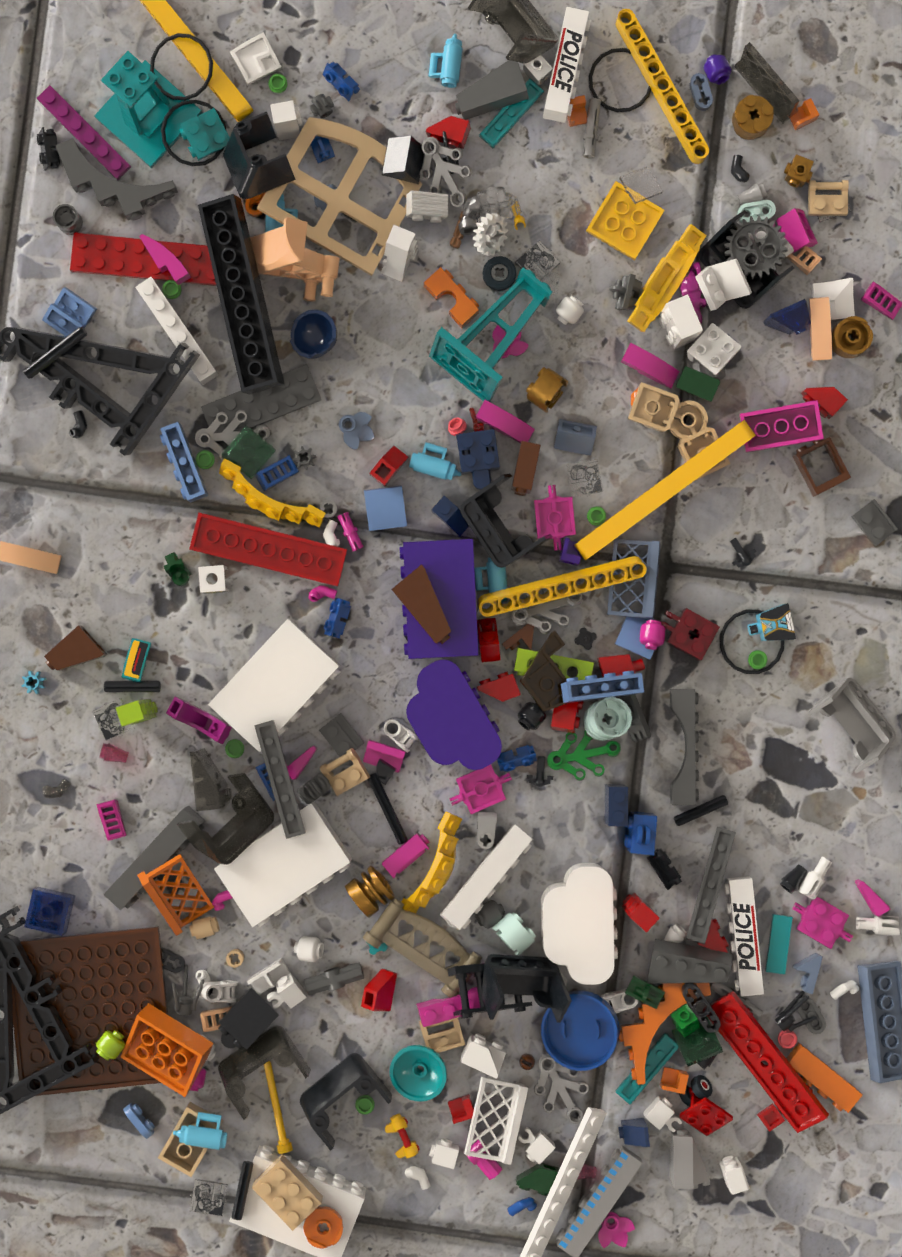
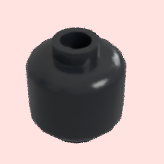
(531, 716)

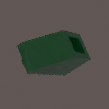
(538, 1178)

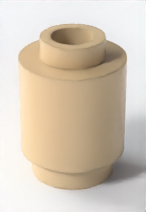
(204, 927)

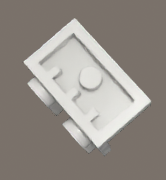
(722, 283)
(713, 349)

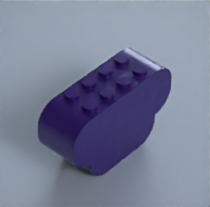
(451, 718)

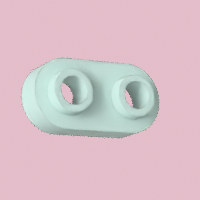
(755, 210)

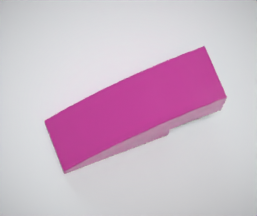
(165, 259)
(650, 365)
(504, 422)

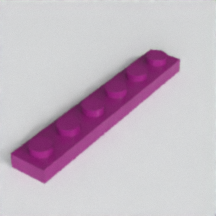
(83, 132)

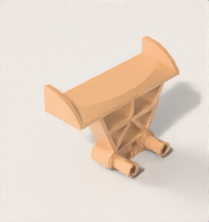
(284, 255)

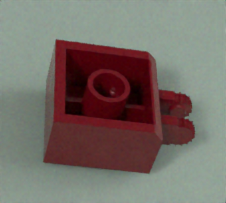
(688, 622)

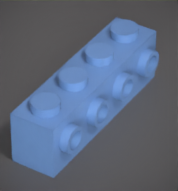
(184, 462)
(605, 687)

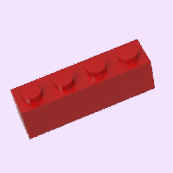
(639, 911)

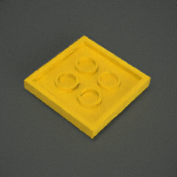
(623, 223)

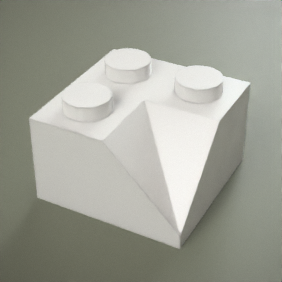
(483, 1055)

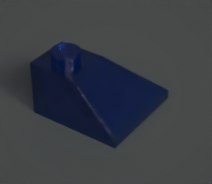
(790, 319)

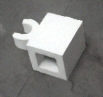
(287, 990)
(661, 1113)
(537, 1145)

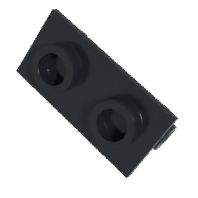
(46, 141)
(660, 863)

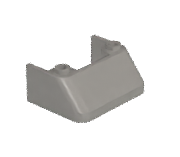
(860, 720)

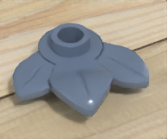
(358, 431)

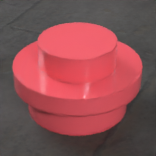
(457, 426)
(787, 1039)

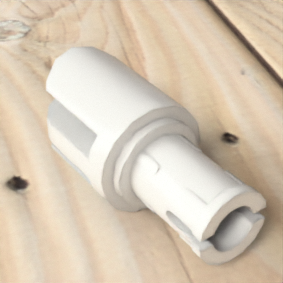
(815, 879)
(880, 925)

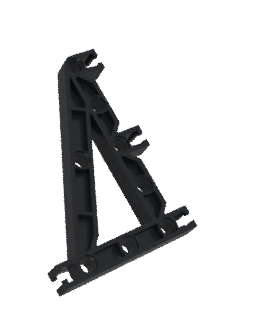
(33, 344)
(42, 1015)

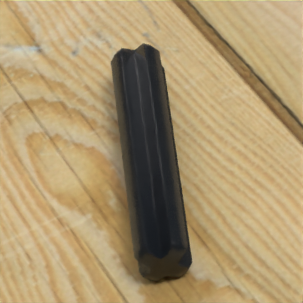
(132, 686)
(700, 810)
(242, 1190)

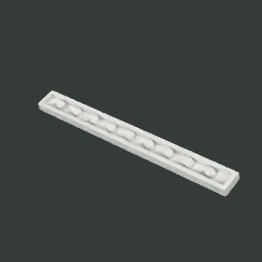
(564, 1182)

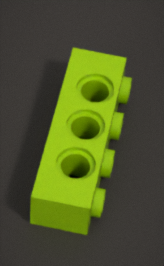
(524, 656)
(136, 712)

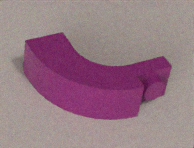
(199, 719)

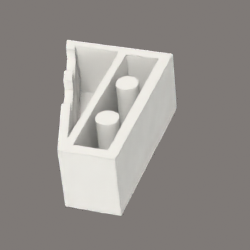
(399, 249)

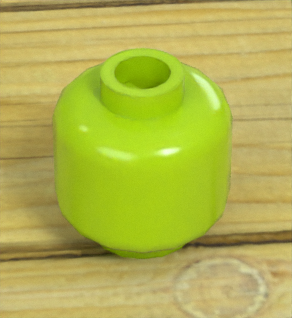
(110, 1044)

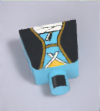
(774, 624)

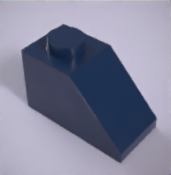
(450, 515)
(634, 1132)

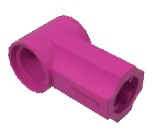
(489, 1167)

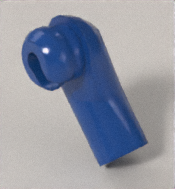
(522, 1204)

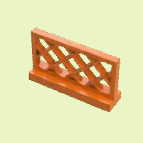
(160, 898)

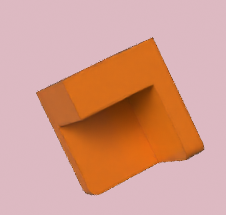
(578, 113)
(806, 114)
(674, 1080)

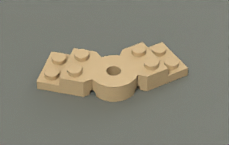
(664, 412)

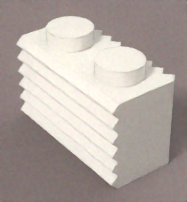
(426, 206)
(734, 1175)

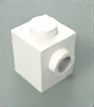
(538, 70)
(444, 1153)

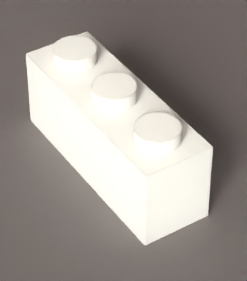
(286, 120)

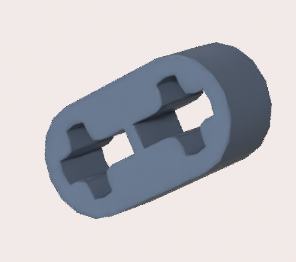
(705, 90)

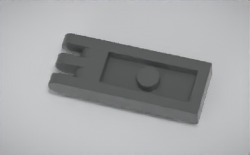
(639, 729)

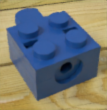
(641, 833)

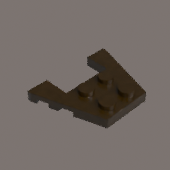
(543, 676)

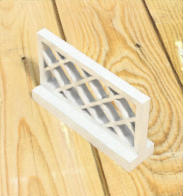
(511, 1126)

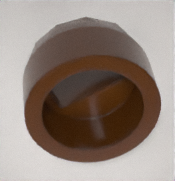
(529, 1058)

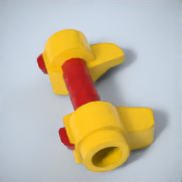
(399, 1124)

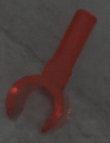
(476, 426)

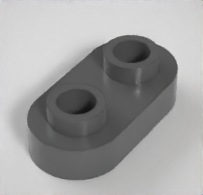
(811, 1011)

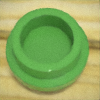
(277, 83)
(171, 289)
(205, 459)
(596, 516)
(757, 659)
(234, 748)
(364, 1104)

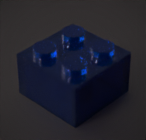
(49, 911)

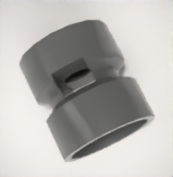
(67, 219)

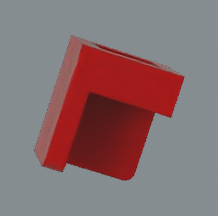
(461, 1109)

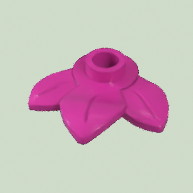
(516, 348)
(616, 1231)

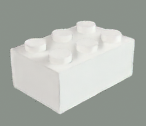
(680, 322)

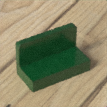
(698, 383)

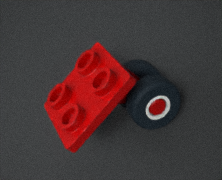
(702, 1112)

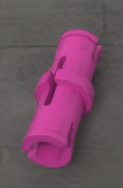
(350, 531)

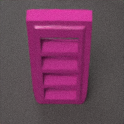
(878, 306)
(300, 763)
(105, 821)
(873, 901)

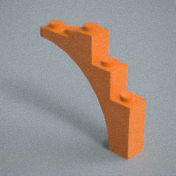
(641, 1034)

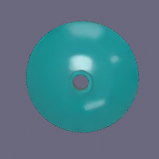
(417, 1083)

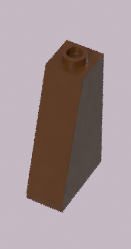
(421, 601)

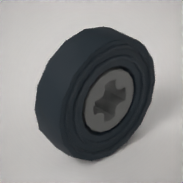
(509, 273)

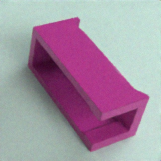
(406, 854)

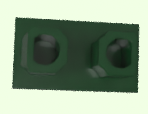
(177, 569)
(644, 992)

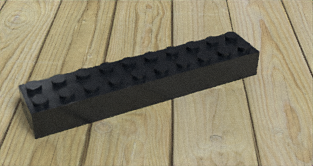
(241, 294)

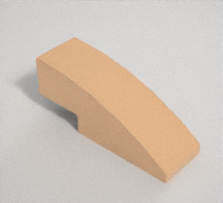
(820, 328)
(29, 557)

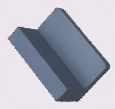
(575, 437)

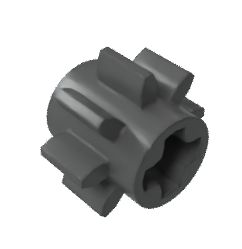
(322, 106)
(305, 463)

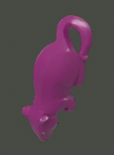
(691, 287)

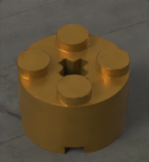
(752, 106)
(860, 333)
(546, 389)

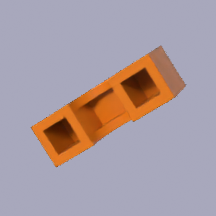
(441, 284)

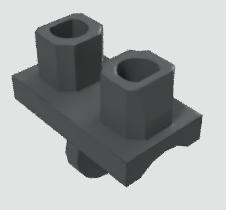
(623, 291)

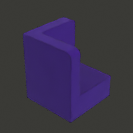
(569, 553)

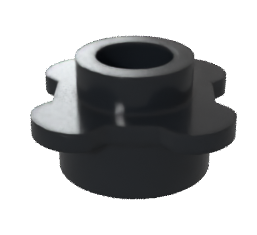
(590, 638)

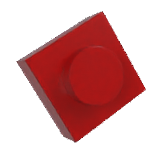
(771, 1117)

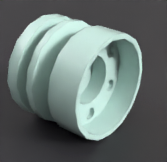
(617, 718)

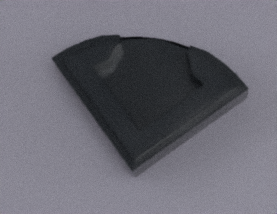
(384, 771)

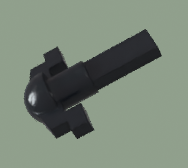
(746, 560)
(540, 781)

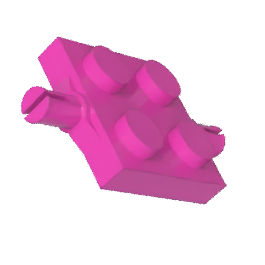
(554, 517)
(480, 789)
(822, 922)

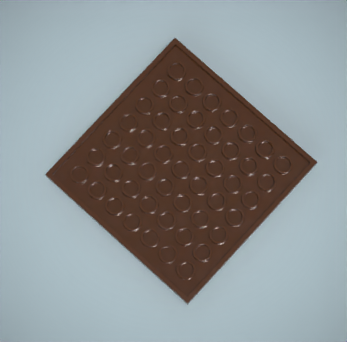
(103, 987)

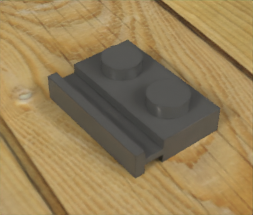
(874, 522)
(341, 735)

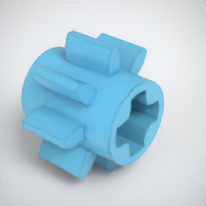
(37, 686)

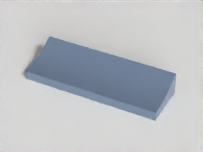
(882, 1018)

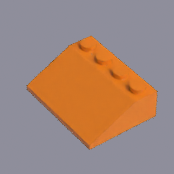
(166, 1049)

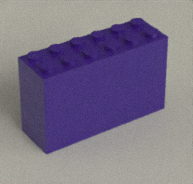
(453, 580)

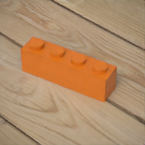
(824, 1078)

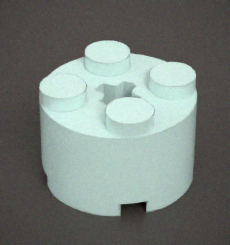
(514, 934)

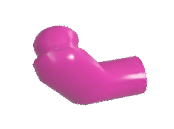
(320, 592)
(220, 898)

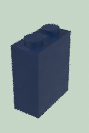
(616, 805)

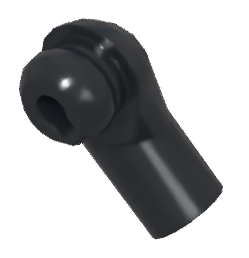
(737, 170)
(80, 426)

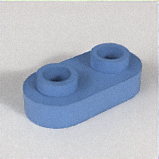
(135, 1115)

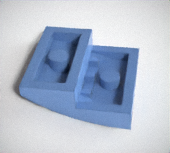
(69, 312)
(385, 508)
(629, 637)

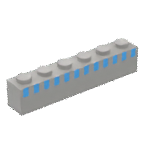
(598, 1202)

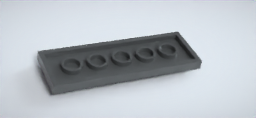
(267, 404)

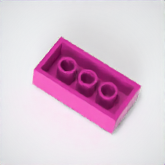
(783, 426)

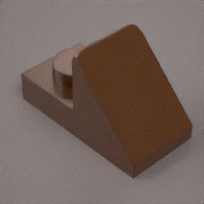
(525, 634)

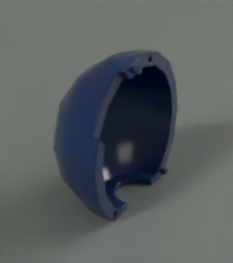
(313, 334)

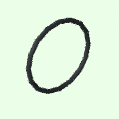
(210, 66)
(594, 93)
(164, 135)
(730, 662)

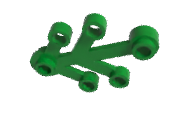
(580, 756)

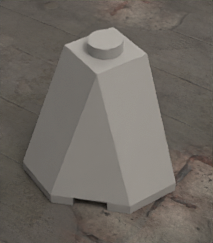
(686, 1165)

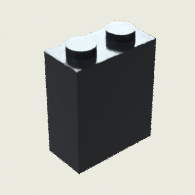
(247, 1019)

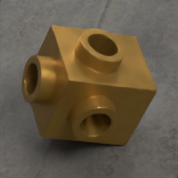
(798, 171)

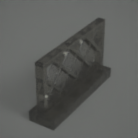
(767, 83)

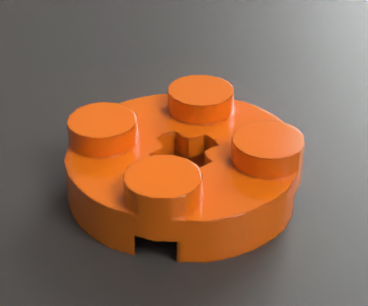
(328, 1237)

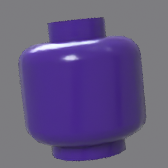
(717, 69)

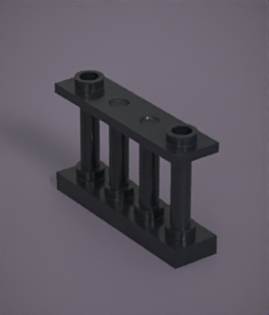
(477, 970)

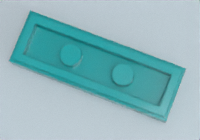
(778, 944)

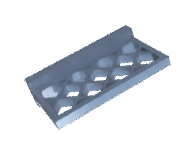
(650, 584)

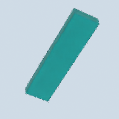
(510, 115)
(655, 1060)

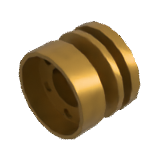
(370, 891)

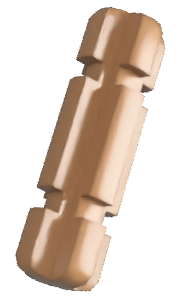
(456, 240)

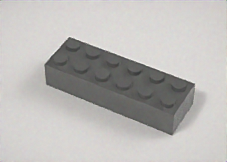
(161, 850)

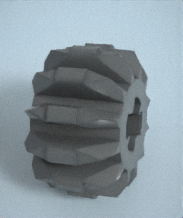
(314, 788)

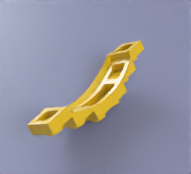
(666, 278)
(265, 504)
(441, 867)

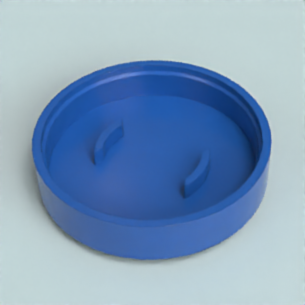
(585, 1033)

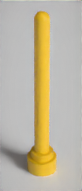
(284, 1145)

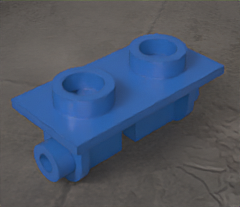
(334, 74)
(322, 149)
(333, 625)
(508, 762)

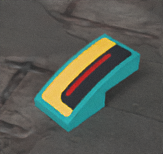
(136, 660)

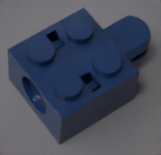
(478, 456)

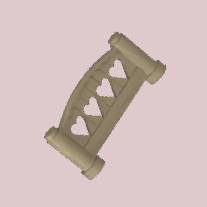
(386, 932)

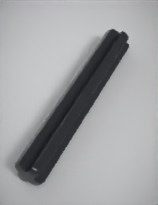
(55, 352)
(387, 809)

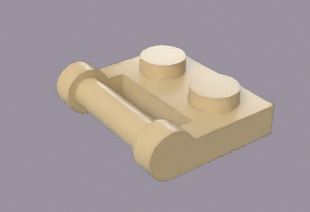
(828, 204)
(347, 778)
(443, 1039)

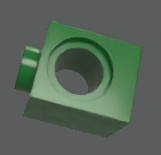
(685, 1020)

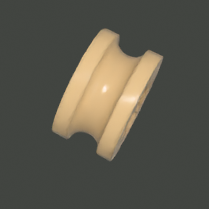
(240, 957)

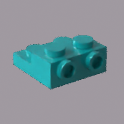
(204, 134)

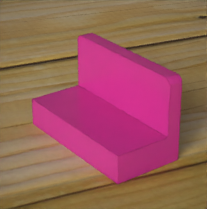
(797, 229)
(387, 753)

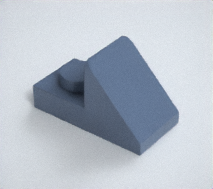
(811, 966)

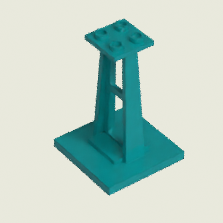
(139, 108)
(468, 367)

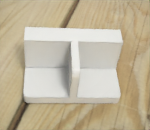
(268, 976)

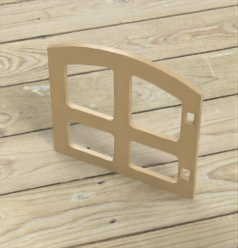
(338, 199)

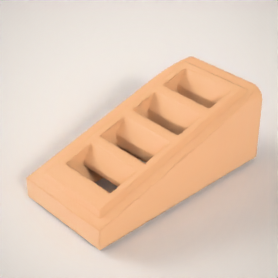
(801, 264)
(204, 1018)

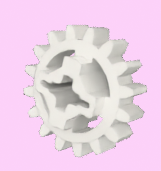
(490, 234)

